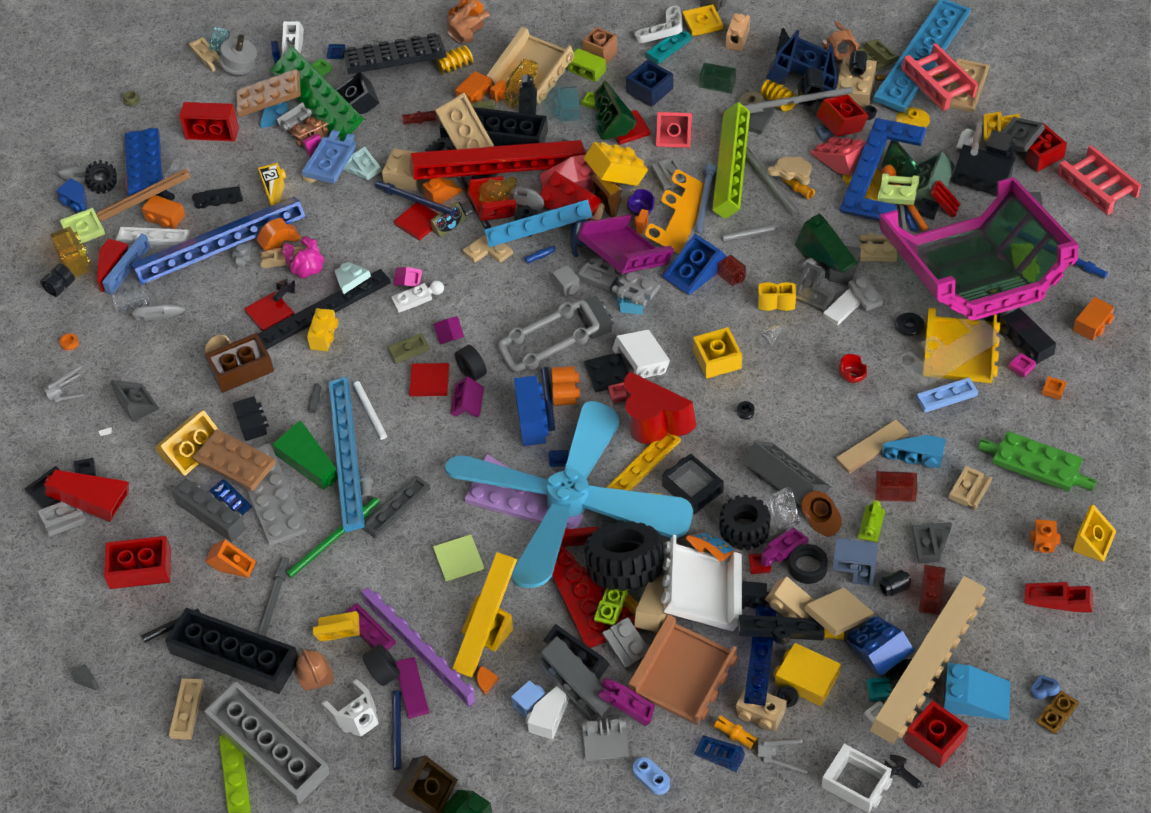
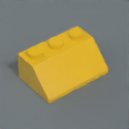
(184, 442)

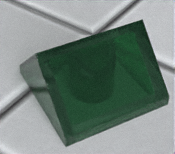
(900, 160)

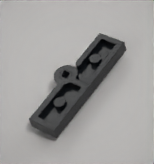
(780, 628)

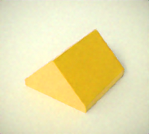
(1094, 535)
(500, 629)

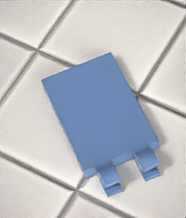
(330, 158)

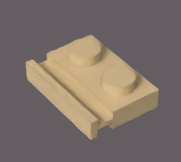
(970, 487)

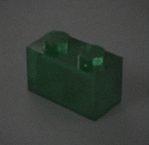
(717, 78)

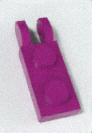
(627, 701)

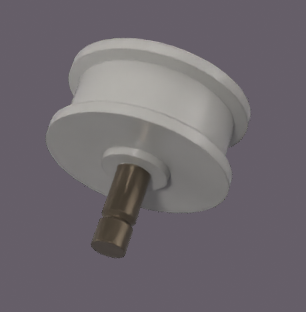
(237, 56)

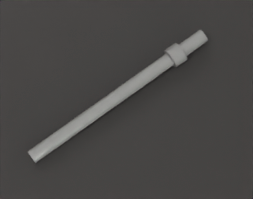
(978, 127)

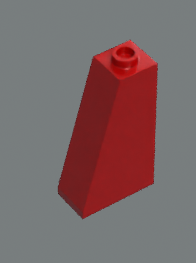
(87, 492)

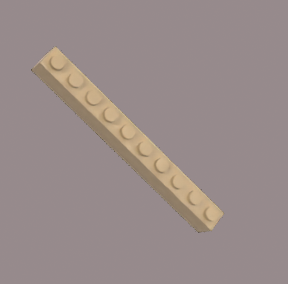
(928, 660)

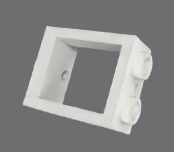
(860, 760)

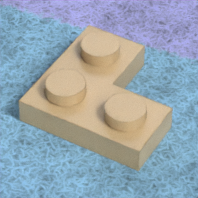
(481, 248)

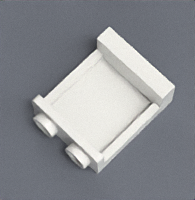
(642, 353)

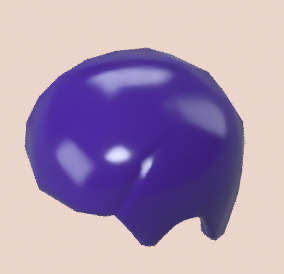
(640, 200)

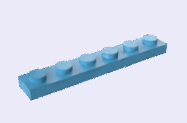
(538, 223)

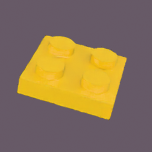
(702, 20)

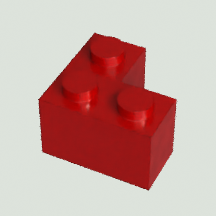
(1046, 150)

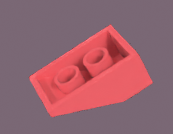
(574, 169)

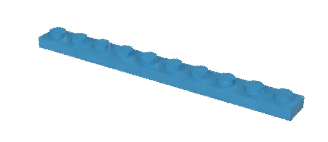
(346, 455)

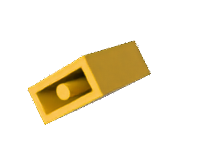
(808, 673)

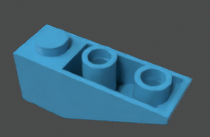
(921, 450)

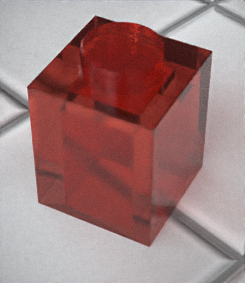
(731, 270)

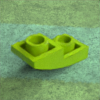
(610, 606)

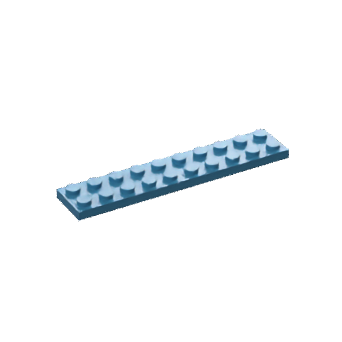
(939, 28)

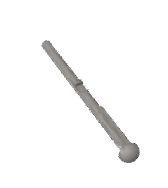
(758, 107)

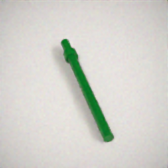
(328, 541)

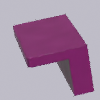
(467, 397)

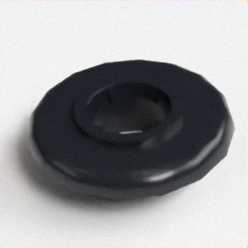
(909, 317)

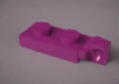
(782, 546)

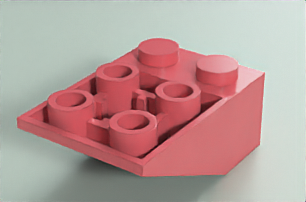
(840, 154)

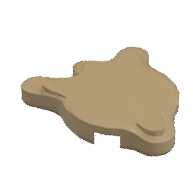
(792, 168)

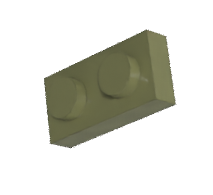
(408, 348)

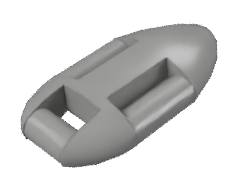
(77, 173)
(525, 197)
(157, 312)

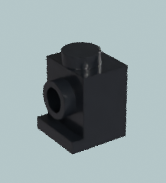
(754, 594)

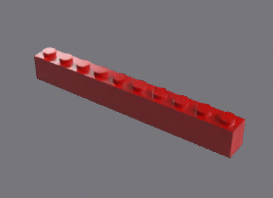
(492, 159)

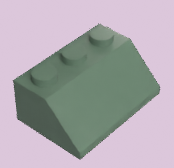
(931, 170)

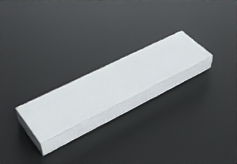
(155, 235)

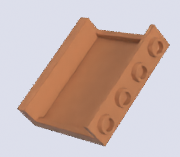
(682, 671)

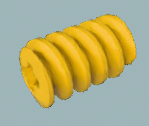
(454, 58)
(774, 91)

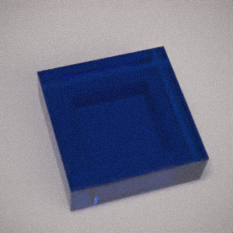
(275, 51)
(335, 51)
(558, 458)

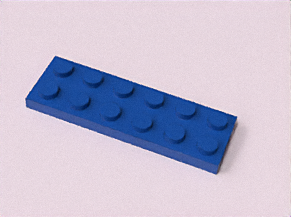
(143, 159)

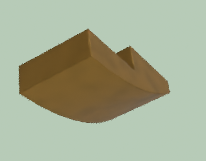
(1057, 712)

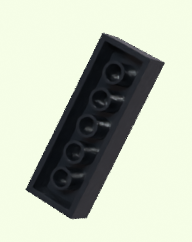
(510, 127)
(232, 650)

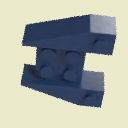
(801, 55)

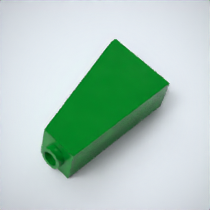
(305, 455)

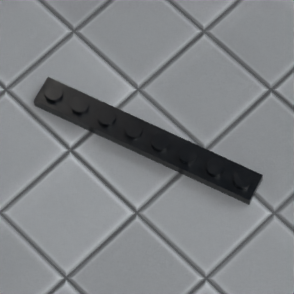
(335, 302)

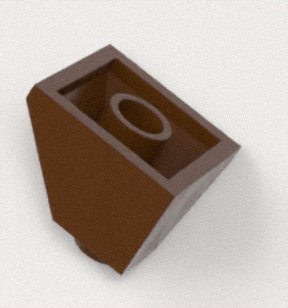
(608, 193)

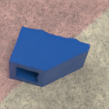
(72, 195)

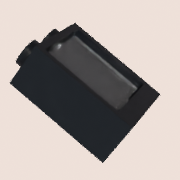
(693, 482)

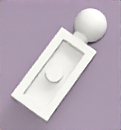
(416, 295)

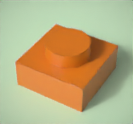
(497, 91)
(641, 221)
(1054, 388)

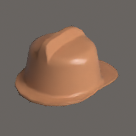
(313, 670)

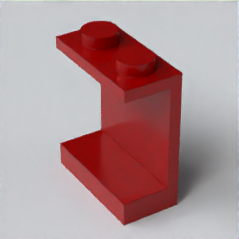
(490, 210)

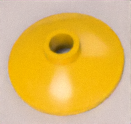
(913, 116)

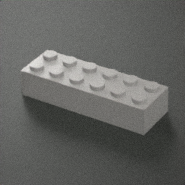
(267, 742)

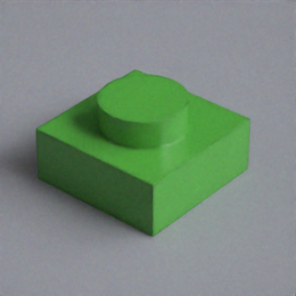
(322, 66)

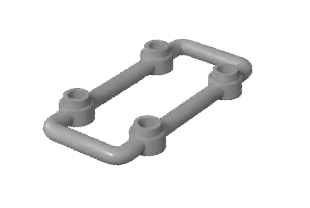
(530, 360)

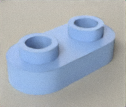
(650, 775)

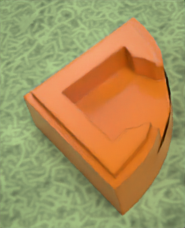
(486, 679)

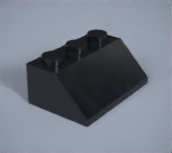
(982, 170)

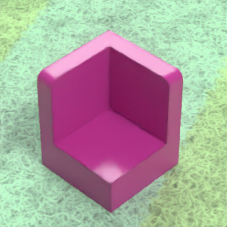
(407, 277)

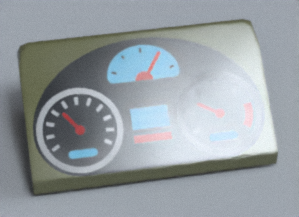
(445, 223)

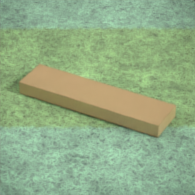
(871, 446)

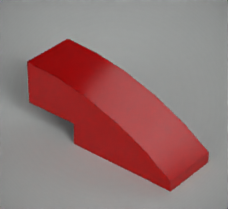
(1059, 596)

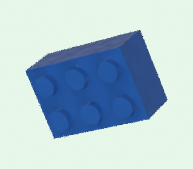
(531, 410)

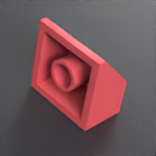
(674, 129)

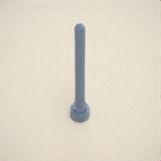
(709, 173)

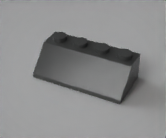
(783, 470)

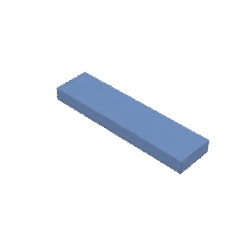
(124, 266)

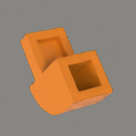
(275, 232)

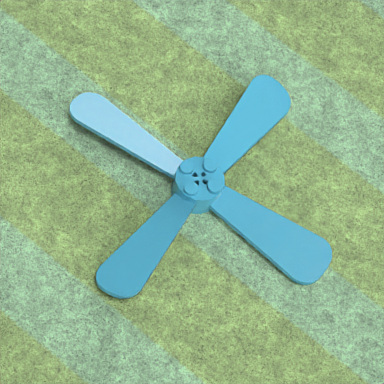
(571, 495)

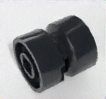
(56, 280)

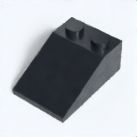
(359, 93)

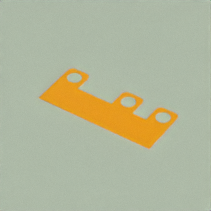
(684, 216)

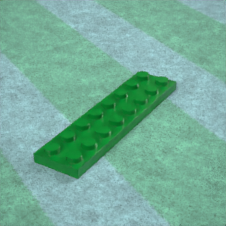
(319, 95)

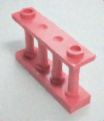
(930, 86)
(1093, 192)

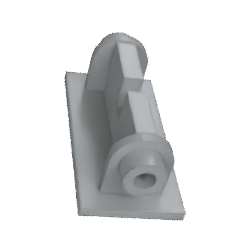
(293, 116)

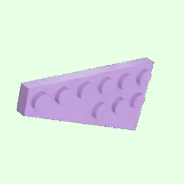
(513, 502)

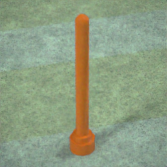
(889, 169)

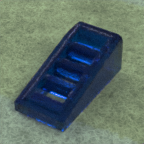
(223, 489)
(733, 758)

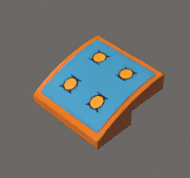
(716, 546)

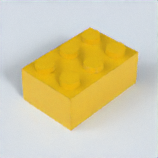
(615, 163)

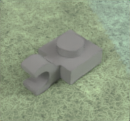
(241, 254)

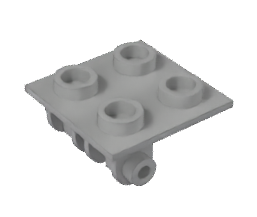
(605, 739)

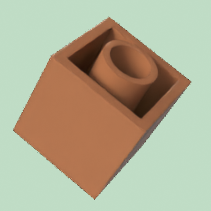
(601, 43)

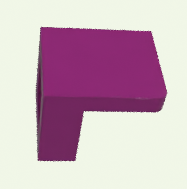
(448, 330)

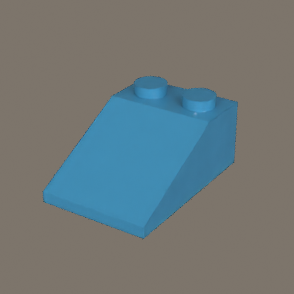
(975, 692)

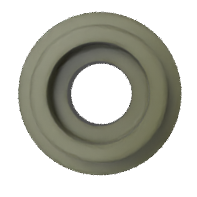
(131, 98)

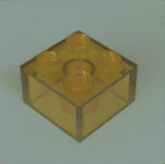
(71, 251)

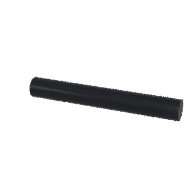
(161, 630)

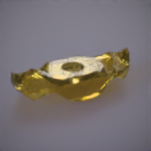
(512, 89)

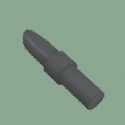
(314, 399)

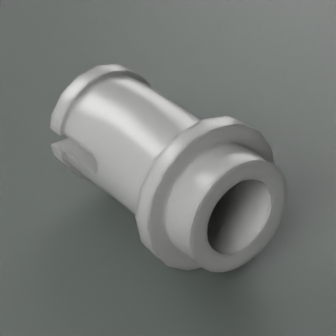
(366, 487)

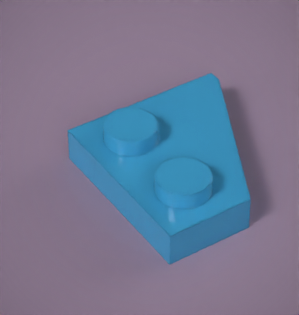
(272, 113)

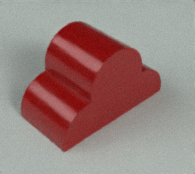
(656, 411)

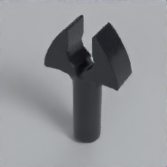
(283, 287)
(900, 770)

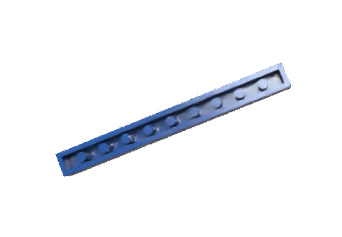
(214, 241)

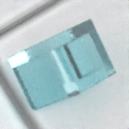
(218, 37)

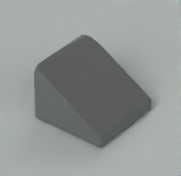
(84, 677)

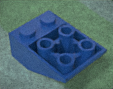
(879, 644)

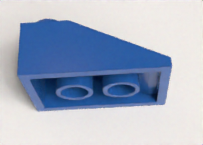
(694, 265)

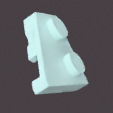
(363, 164)
(350, 276)

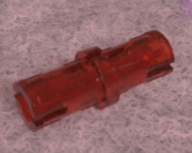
(419, 117)

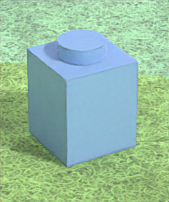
(527, 697)

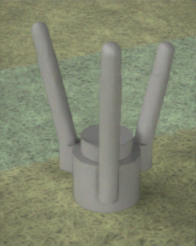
(54, 389)
(768, 748)

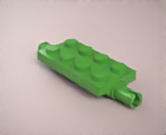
(1038, 461)

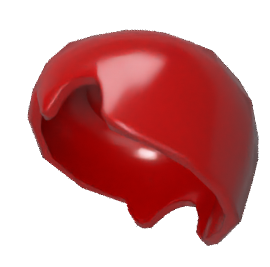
(852, 364)

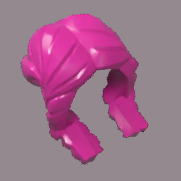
(306, 261)

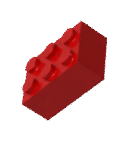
(209, 121)
(562, 192)
(137, 562)

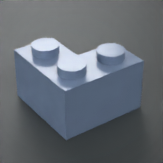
(857, 558)

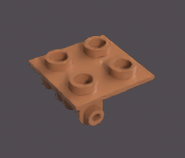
(304, 130)

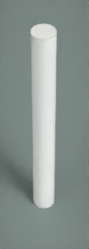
(370, 411)

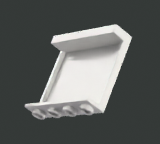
(702, 586)

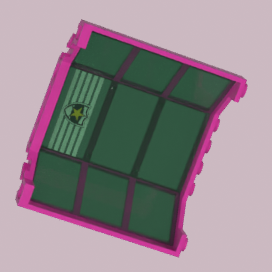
(989, 260)

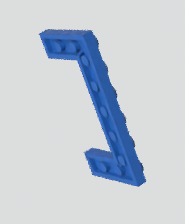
(882, 130)

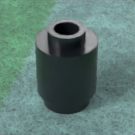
(857, 63)
(895, 583)

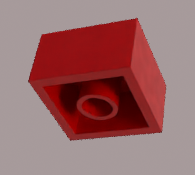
(842, 115)
(936, 734)

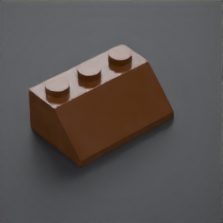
(239, 362)

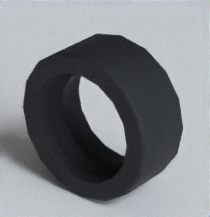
(470, 362)
(804, 576)

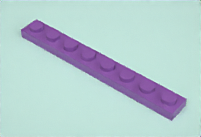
(422, 650)

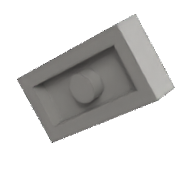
(865, 293)

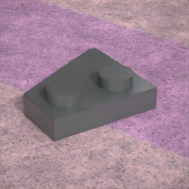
(930, 540)

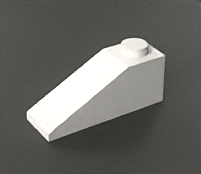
(292, 36)
(547, 713)

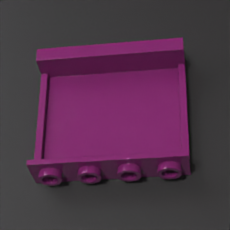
(622, 245)

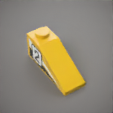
(272, 181)

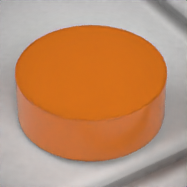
(69, 341)

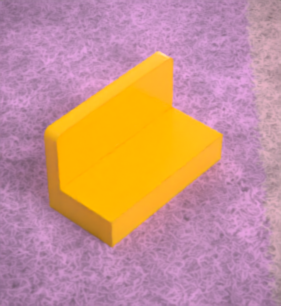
(337, 626)

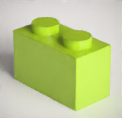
(587, 65)

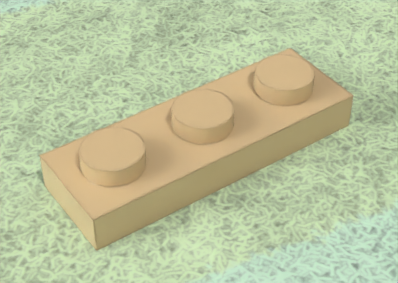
(186, 709)

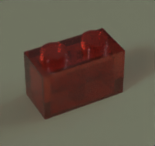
(896, 486)
(932, 589)

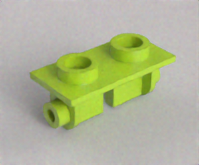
(872, 522)

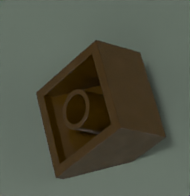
(425, 786)

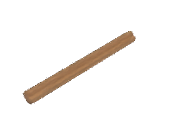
(143, 194)

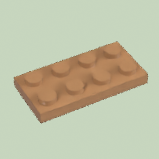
(268, 93)
(234, 460)

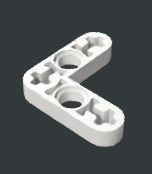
(671, 27)

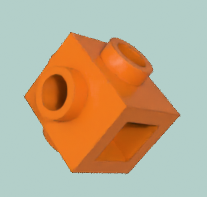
(1044, 536)

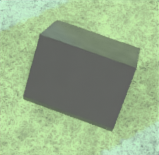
(134, 399)

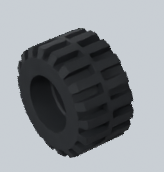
(744, 535)

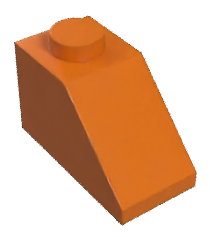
(440, 190)
(230, 559)

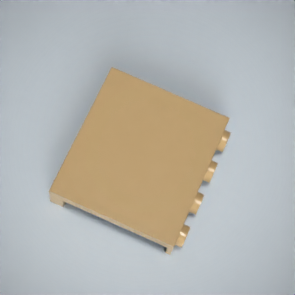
(550, 59)

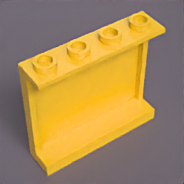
(948, 330)

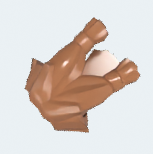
(462, 26)
(840, 36)

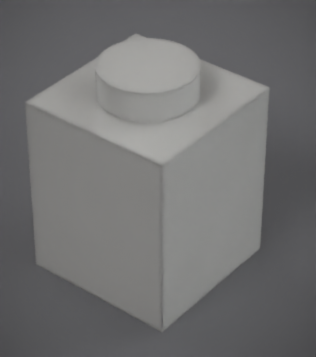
(566, 281)

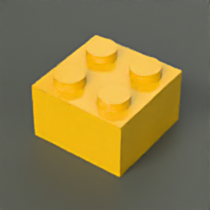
(717, 352)

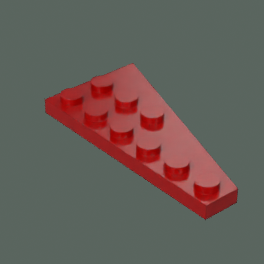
(582, 598)

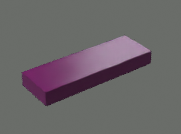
(370, 630)
(412, 688)

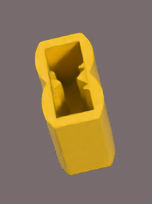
(776, 296)

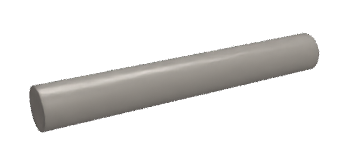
(747, 233)

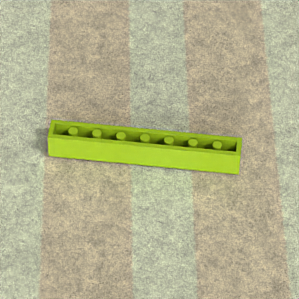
(731, 160)

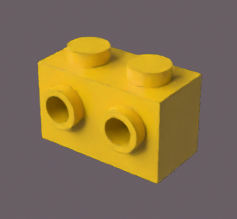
(322, 329)

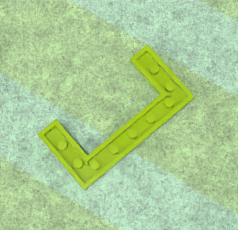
(234, 777)

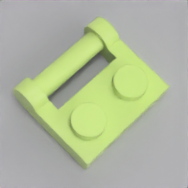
(896, 193)

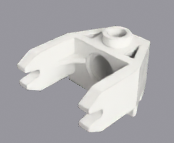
(350, 717)

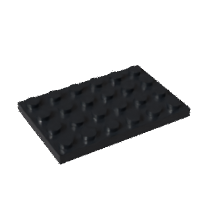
(394, 54)

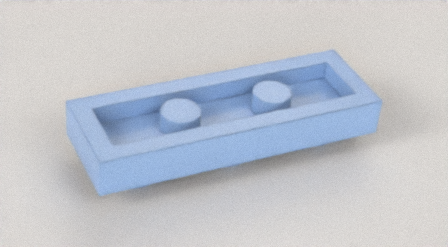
(947, 395)

